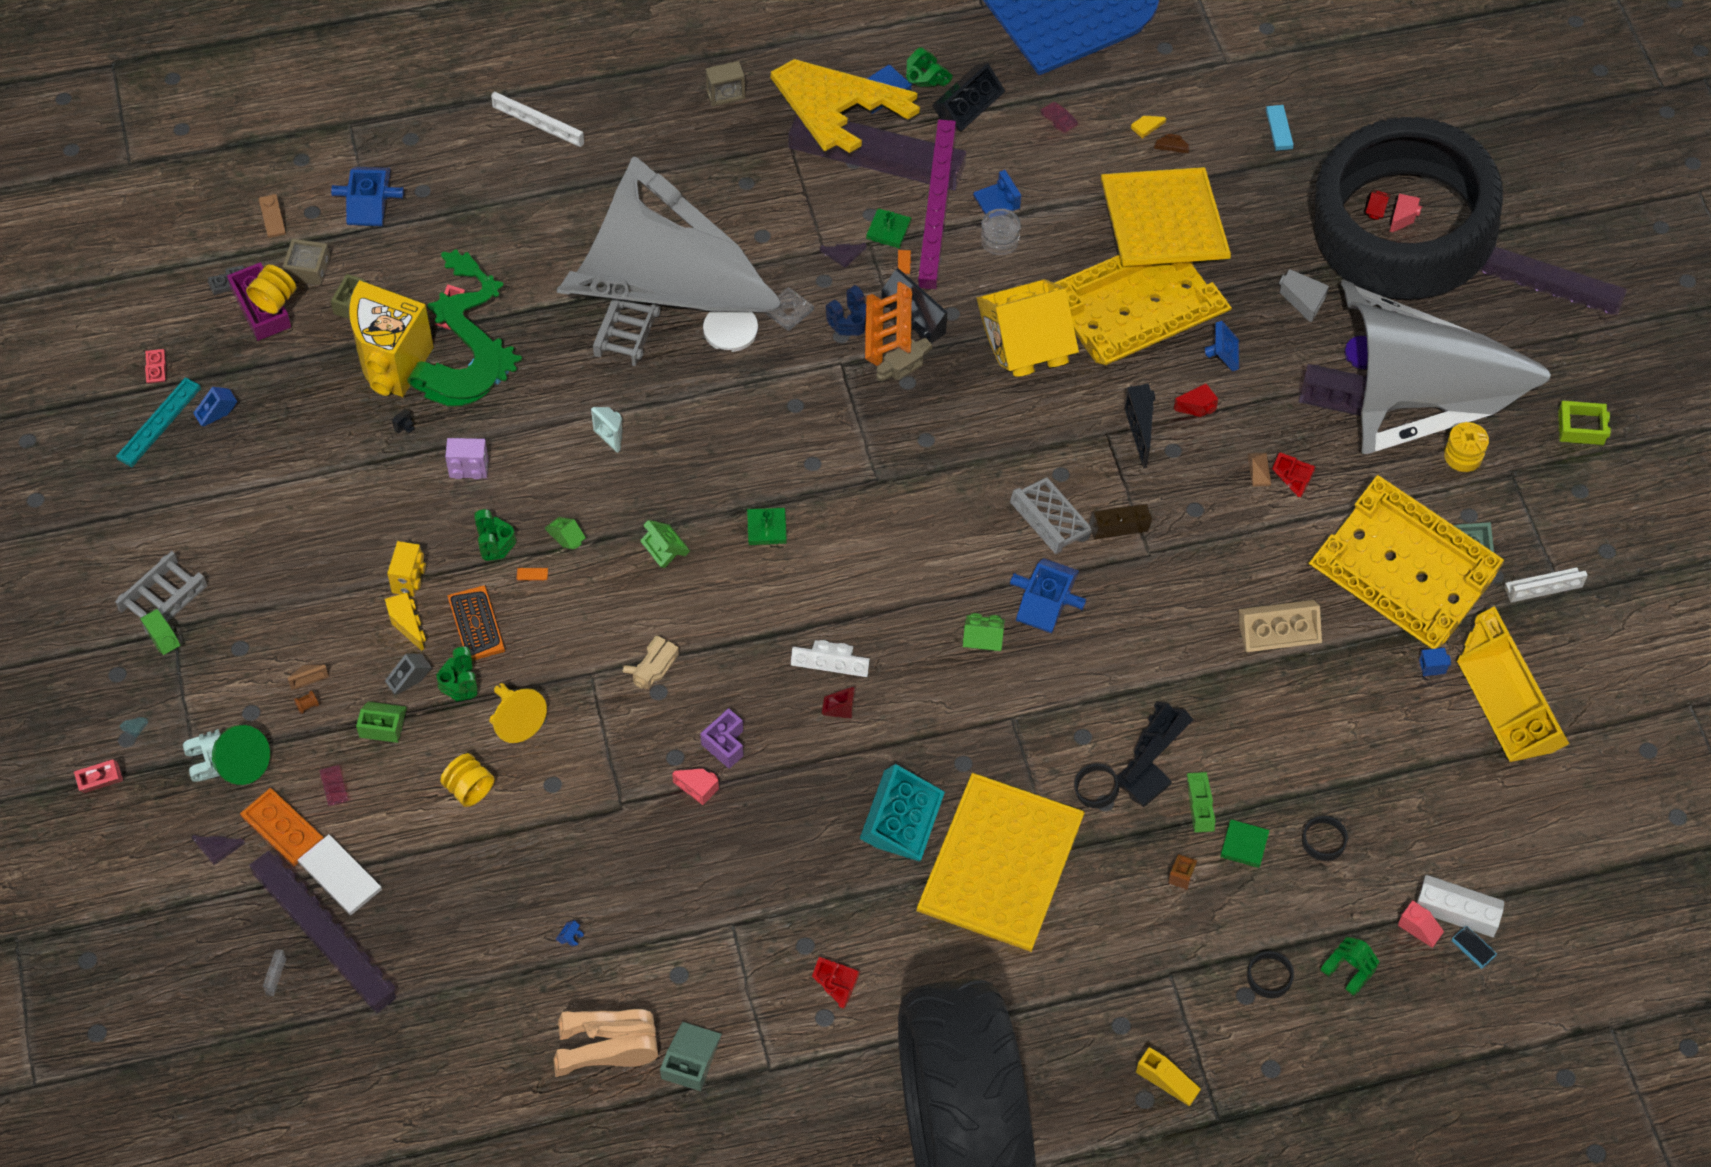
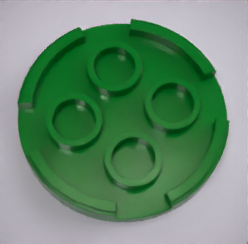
(241, 754)

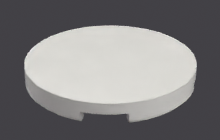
(730, 329)

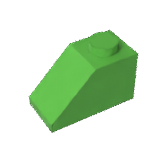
(566, 532)
(160, 632)

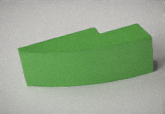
(1201, 802)

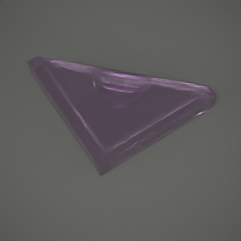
(843, 253)
(217, 847)

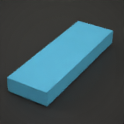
(1279, 127)

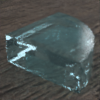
(134, 726)

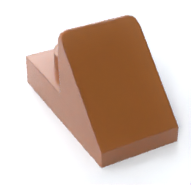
(1182, 871)

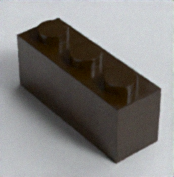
(1120, 521)

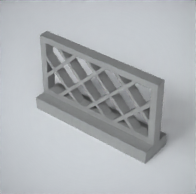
(1039, 520)

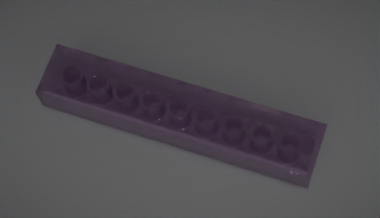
(880, 152)

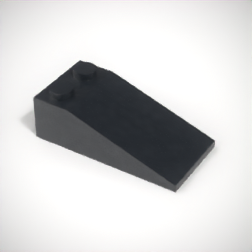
(1139, 414)

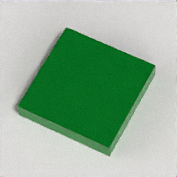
(1245, 843)

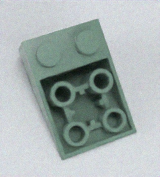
(690, 1056)

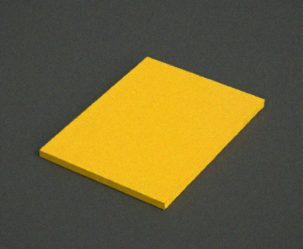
(1164, 216)
(1001, 862)

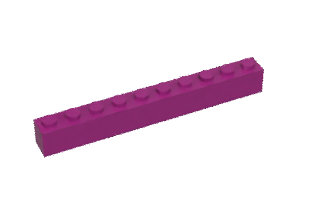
(937, 204)

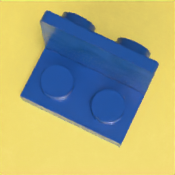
(1000, 195)

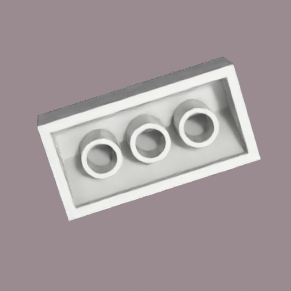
(1461, 906)

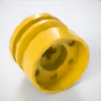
(271, 289)
(1466, 447)
(467, 780)

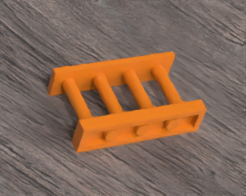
(874, 324)

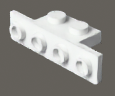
(831, 658)

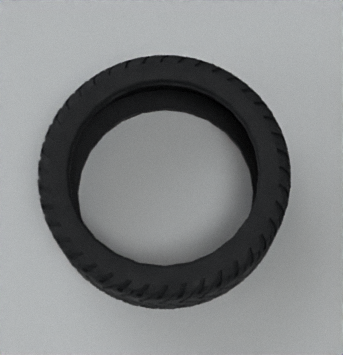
(1412, 148)

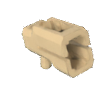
(654, 664)

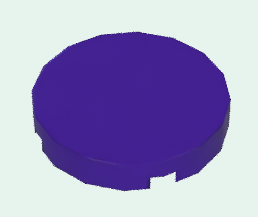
(1357, 352)

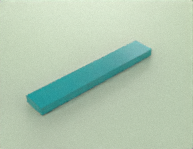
(158, 422)

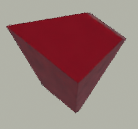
(840, 703)

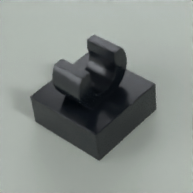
(403, 421)

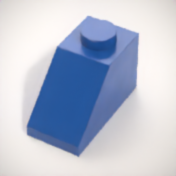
(215, 405)

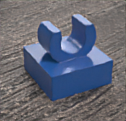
(568, 932)

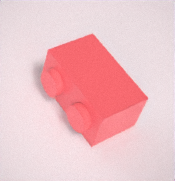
(98, 776)

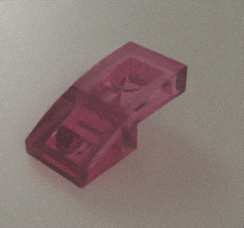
(1061, 117)
(333, 785)

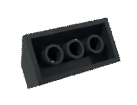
(969, 96)
(927, 316)

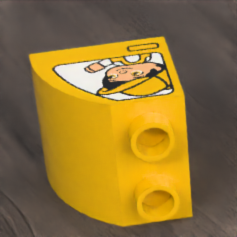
(1029, 326)
(389, 336)

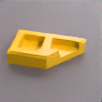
(1147, 124)

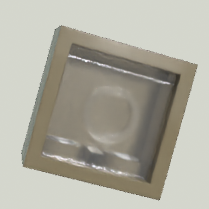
(725, 83)
(306, 261)

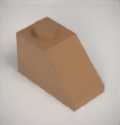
(272, 216)

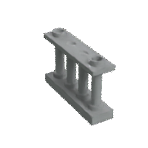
(608, 330)
(179, 597)

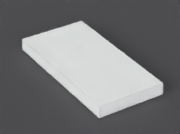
(339, 874)

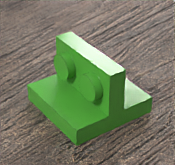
(663, 543)

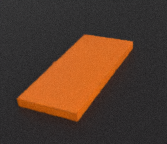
(904, 260)
(532, 573)

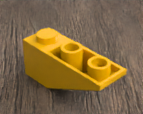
(403, 619)
(1167, 1076)

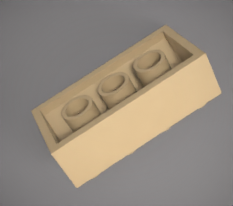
(1280, 625)

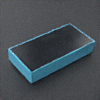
(1474, 947)

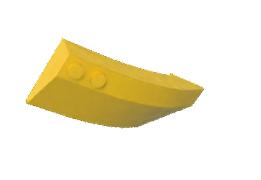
(1508, 691)

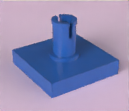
(1226, 346)

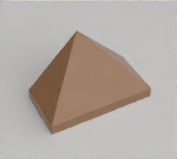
(1259, 469)
(306, 675)

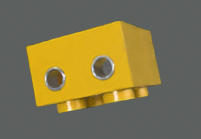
(406, 568)

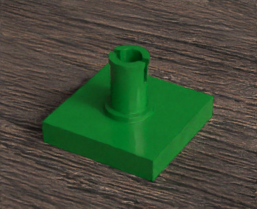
(888, 228)
(766, 526)

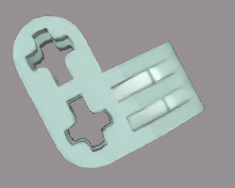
(202, 745)

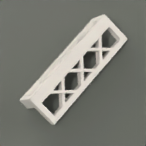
(1545, 584)

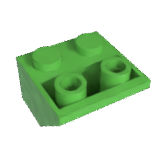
(983, 632)
(381, 721)

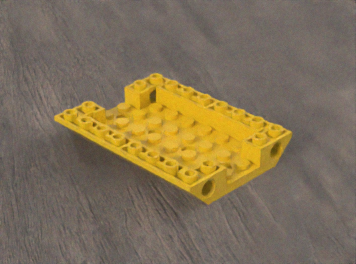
(1109, 288)
(1421, 545)

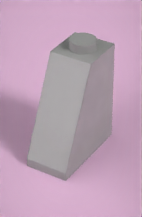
(1303, 293)

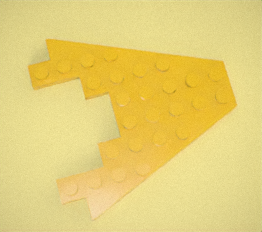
(823, 93)

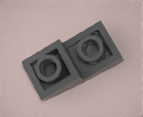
(219, 283)

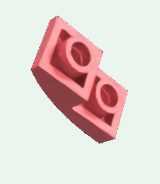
(155, 366)

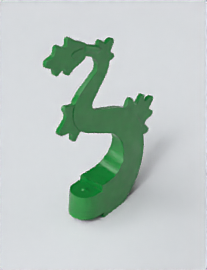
(465, 385)

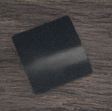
(1146, 785)

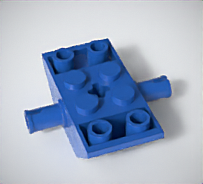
(367, 195)
(1046, 594)

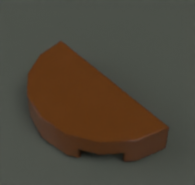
(1172, 142)

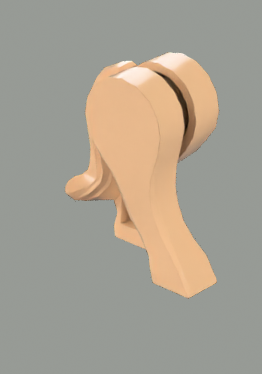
(628, 1033)

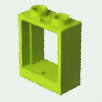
(1585, 436)

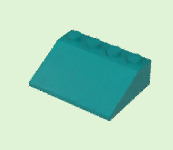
(902, 813)

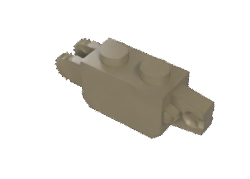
(900, 363)

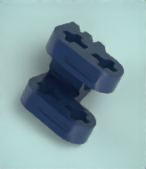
(856, 321)

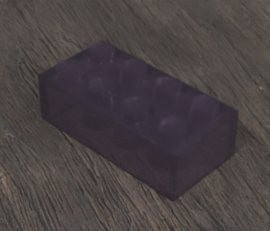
(1333, 389)

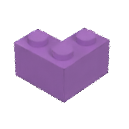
(720, 738)

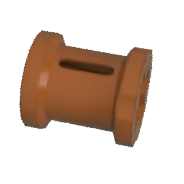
(306, 702)

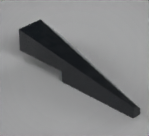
(1162, 730)

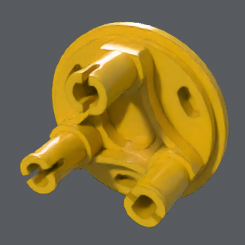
(518, 714)

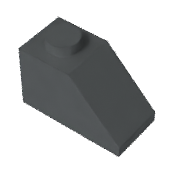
(408, 672)

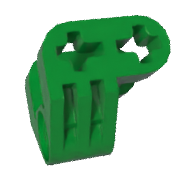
(935, 72)
(487, 529)
(462, 666)
(1359, 956)

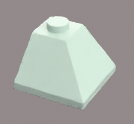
(608, 426)

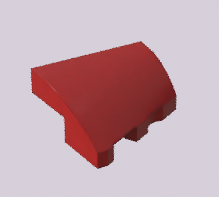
(1293, 473)
(836, 979)

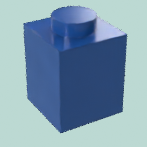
(1434, 661)

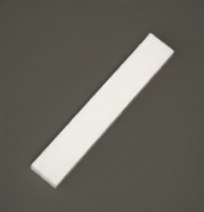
(537, 119)

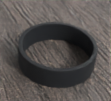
(1096, 767)
(1328, 820)
(1271, 955)

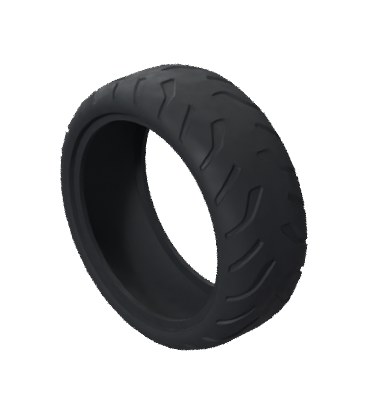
(963, 1078)

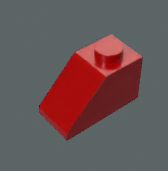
(1377, 204)
(1197, 401)

